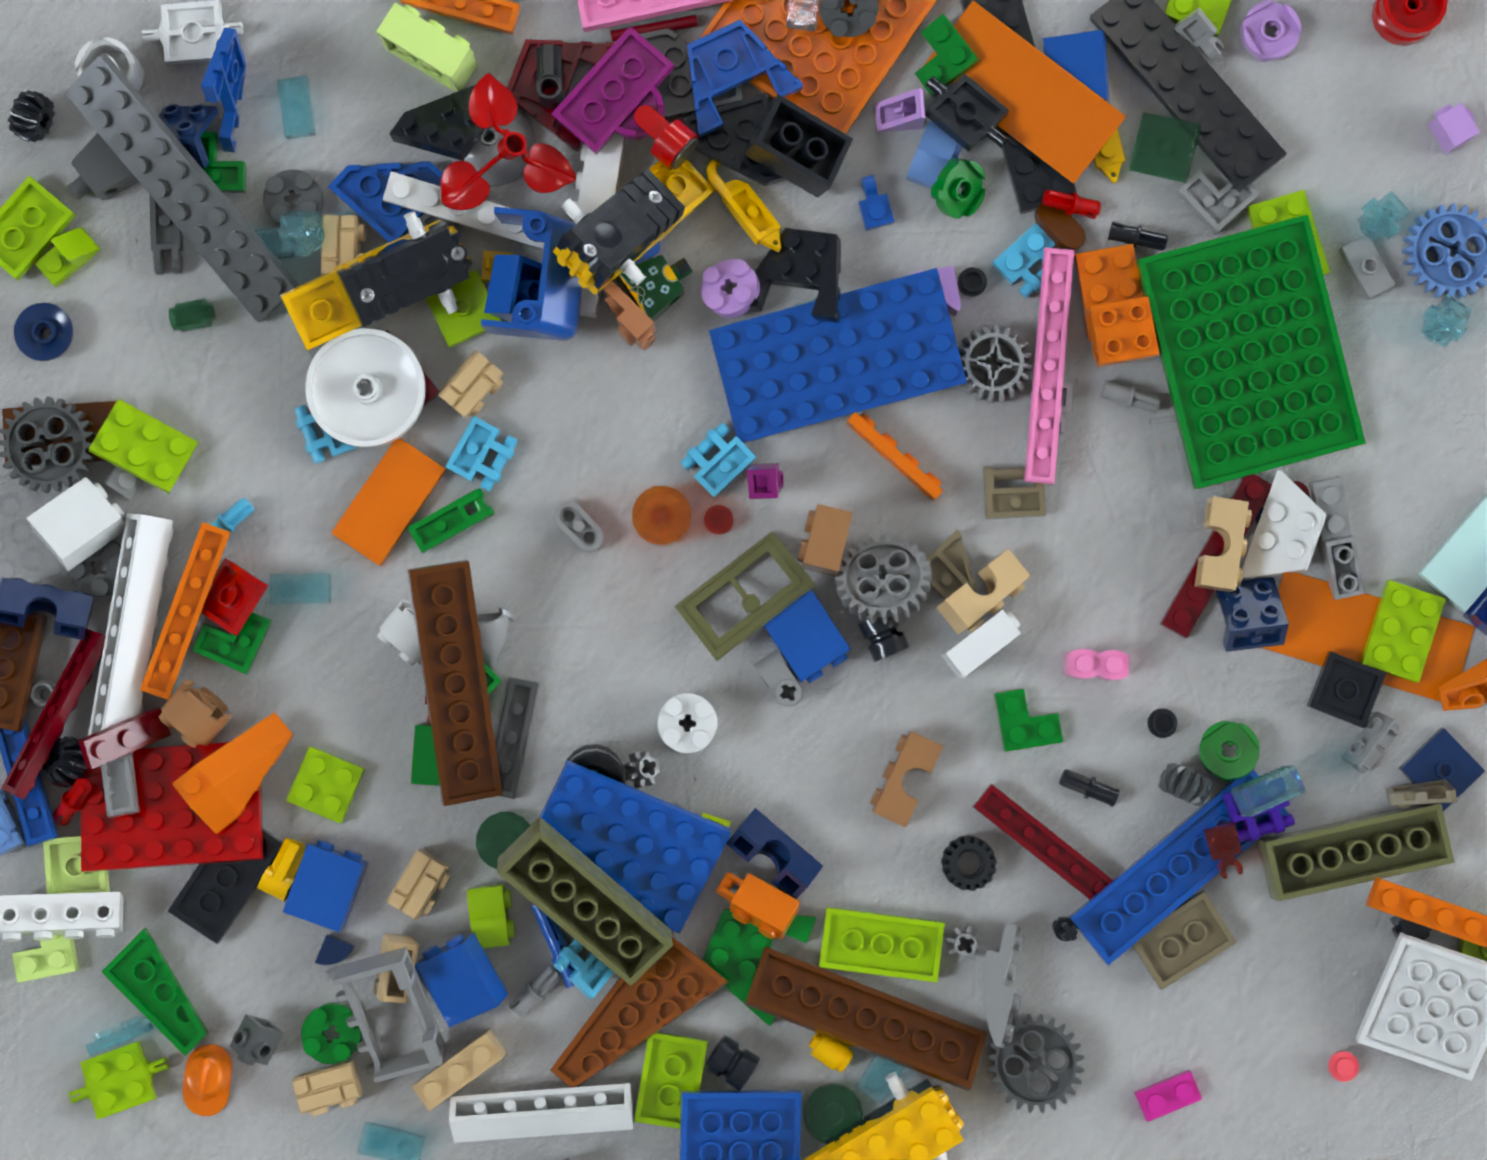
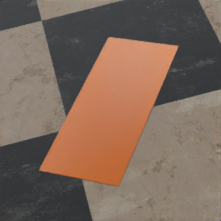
(1046, 104)
(1343, 627)

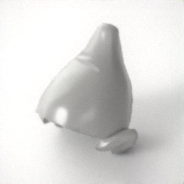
(493, 634)

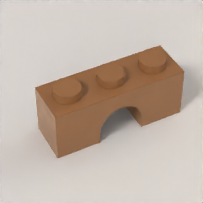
(891, 800)

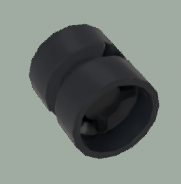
(883, 637)
(732, 1062)

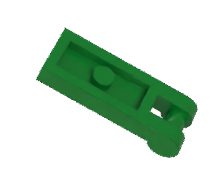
(450, 521)

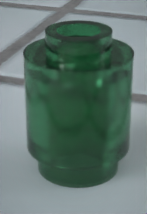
(192, 315)

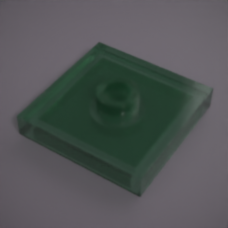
(1165, 147)

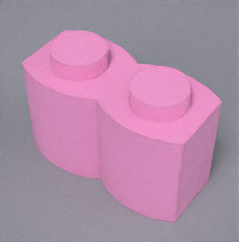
(1090, 664)

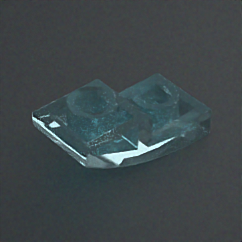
(390, 1143)

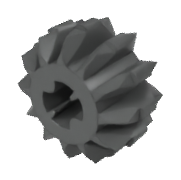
(1185, 784)

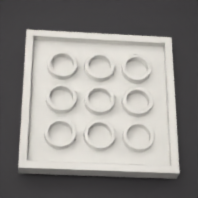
(1430, 1008)

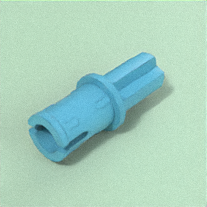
(234, 515)

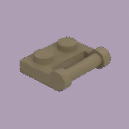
(1011, 502)

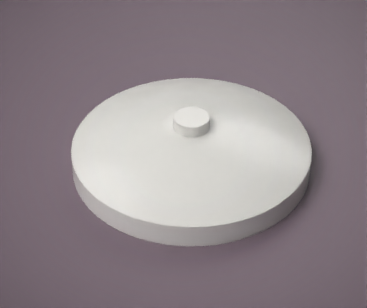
(365, 388)

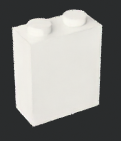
(78, 523)
(982, 643)

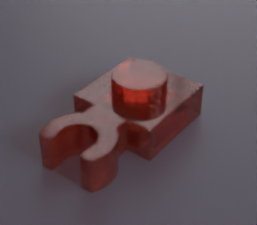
(1223, 845)

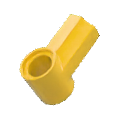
(281, 874)

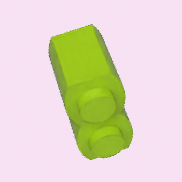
(490, 916)

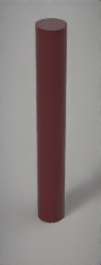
(672, 24)

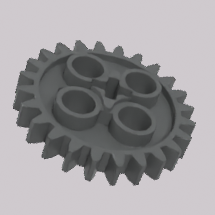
(43, 419)
(1019, 1084)

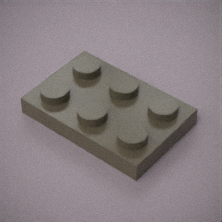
(1184, 940)

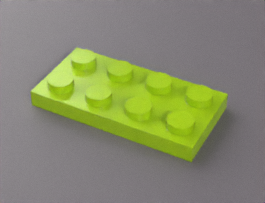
(881, 944)

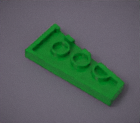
(154, 990)

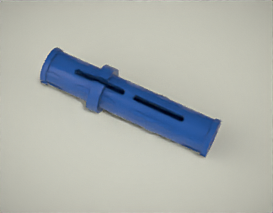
(554, 939)

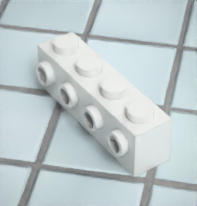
(61, 915)

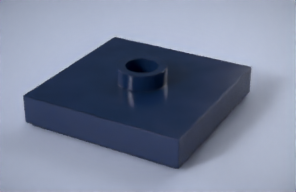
(1442, 759)

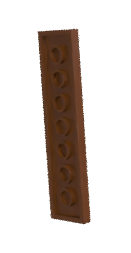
(455, 682)
(866, 1018)

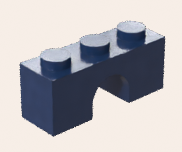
(70, 609)
(793, 864)

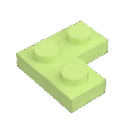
(50, 959)

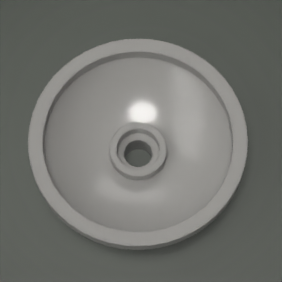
(504, 170)

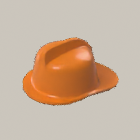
(207, 1080)

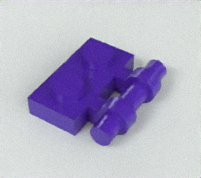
(1252, 830)

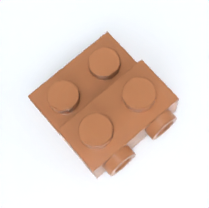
(632, 321)

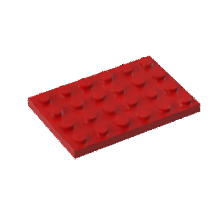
(166, 827)

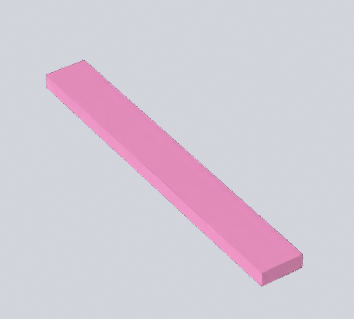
(1049, 366)

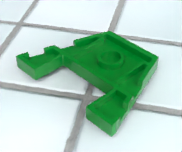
(738, 948)

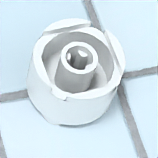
(118, 53)
(400, 631)
(675, 735)

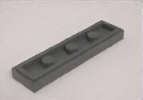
(514, 732)

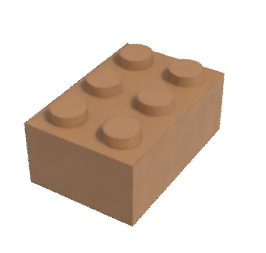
(826, 539)

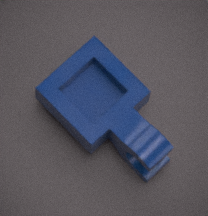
(874, 209)

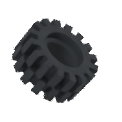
(981, 876)

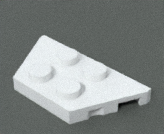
(1284, 532)

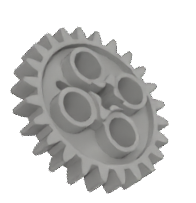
(884, 579)

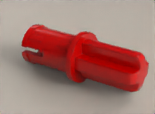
(1072, 203)
(72, 801)

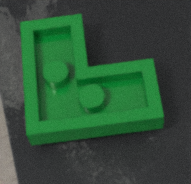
(952, 57)
(227, 175)
(232, 650)
(1020, 730)

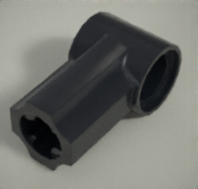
(549, 74)

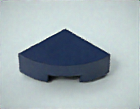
(333, 950)

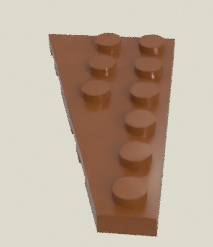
(637, 1012)

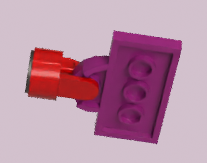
(623, 100)

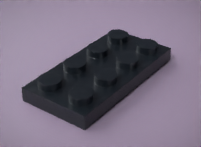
(221, 890)

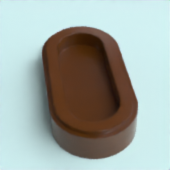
(1060, 227)

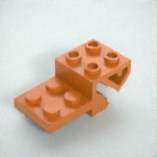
(1114, 307)

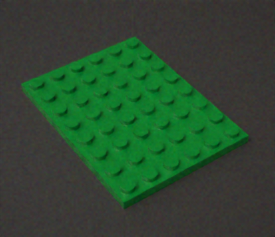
(1251, 351)

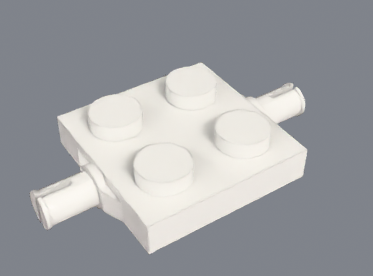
(190, 31)

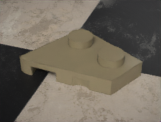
(950, 566)
(1421, 793)

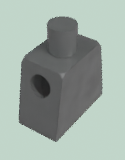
(100, 171)

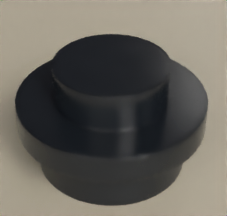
(972, 282)
(1162, 723)

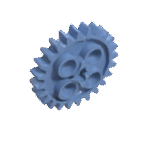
(1439, 274)

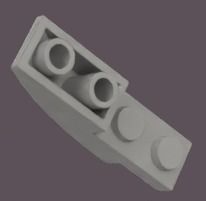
(1335, 541)
(998, 998)

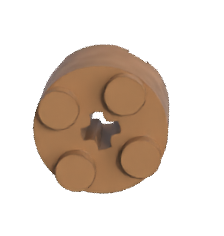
(195, 714)

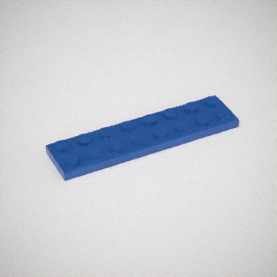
(1157, 881)

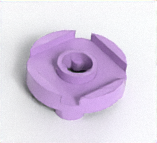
(1268, 47)
(742, 296)

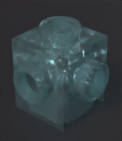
(1382, 216)
(301, 232)
(1445, 321)

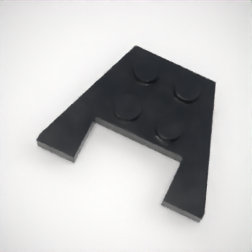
(805, 262)

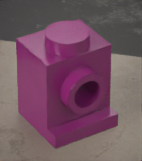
(765, 481)

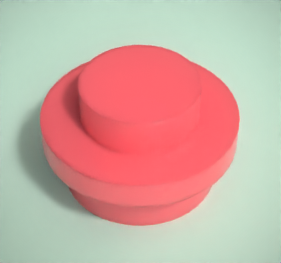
(1343, 1066)

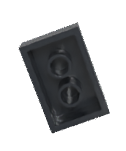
(798, 146)

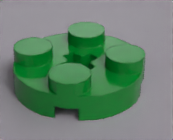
(947, 184)
(1231, 734)
(317, 1044)

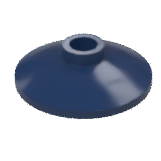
(30, 329)

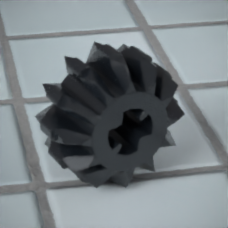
(31, 116)
(64, 763)

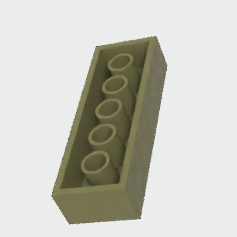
(1355, 851)
(584, 901)

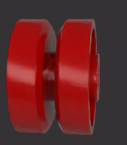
(1407, 20)

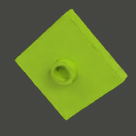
(466, 321)

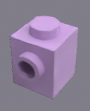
(1453, 126)

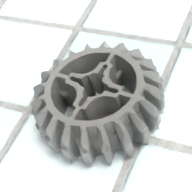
(1005, 363)

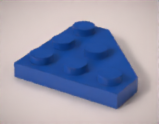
(364, 190)

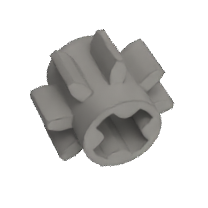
(641, 769)
(972, 944)

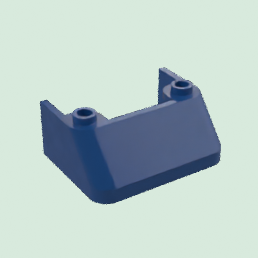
(559, 297)

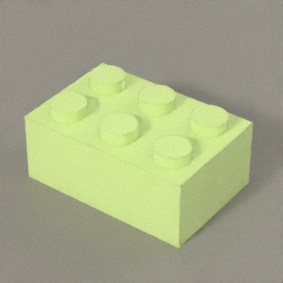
(427, 46)

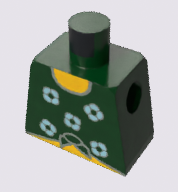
(660, 287)

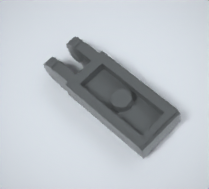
(164, 238)

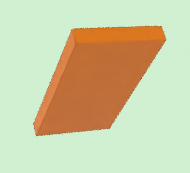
(388, 501)

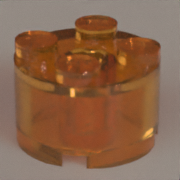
(656, 500)

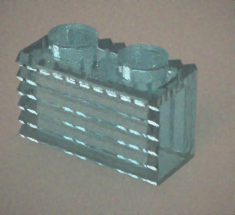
(1268, 790)

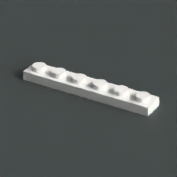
(427, 199)

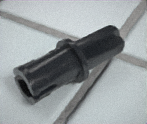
(1137, 236)
(1089, 787)
(1065, 929)

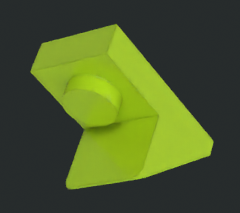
(67, 256)

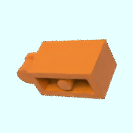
(759, 904)

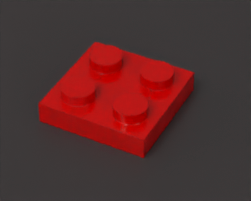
(232, 596)

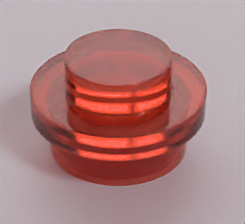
(718, 519)

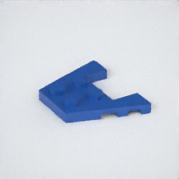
(727, 61)
(226, 81)

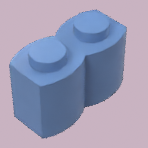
(932, 156)

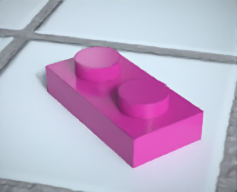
(1168, 1095)

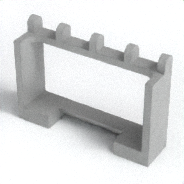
(407, 979)

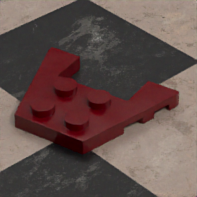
(524, 78)

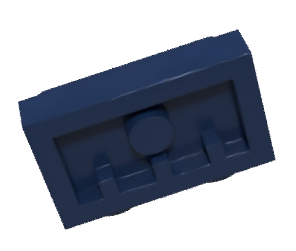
(188, 126)
(1253, 615)

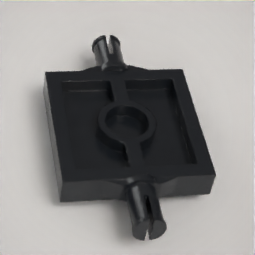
(966, 112)

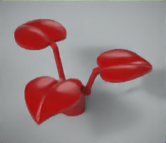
(494, 106)

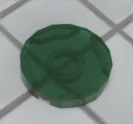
(498, 834)
(831, 1110)

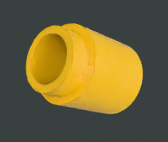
(830, 1052)

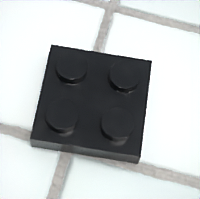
(1346, 689)

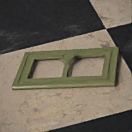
(759, 615)

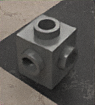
(255, 1040)

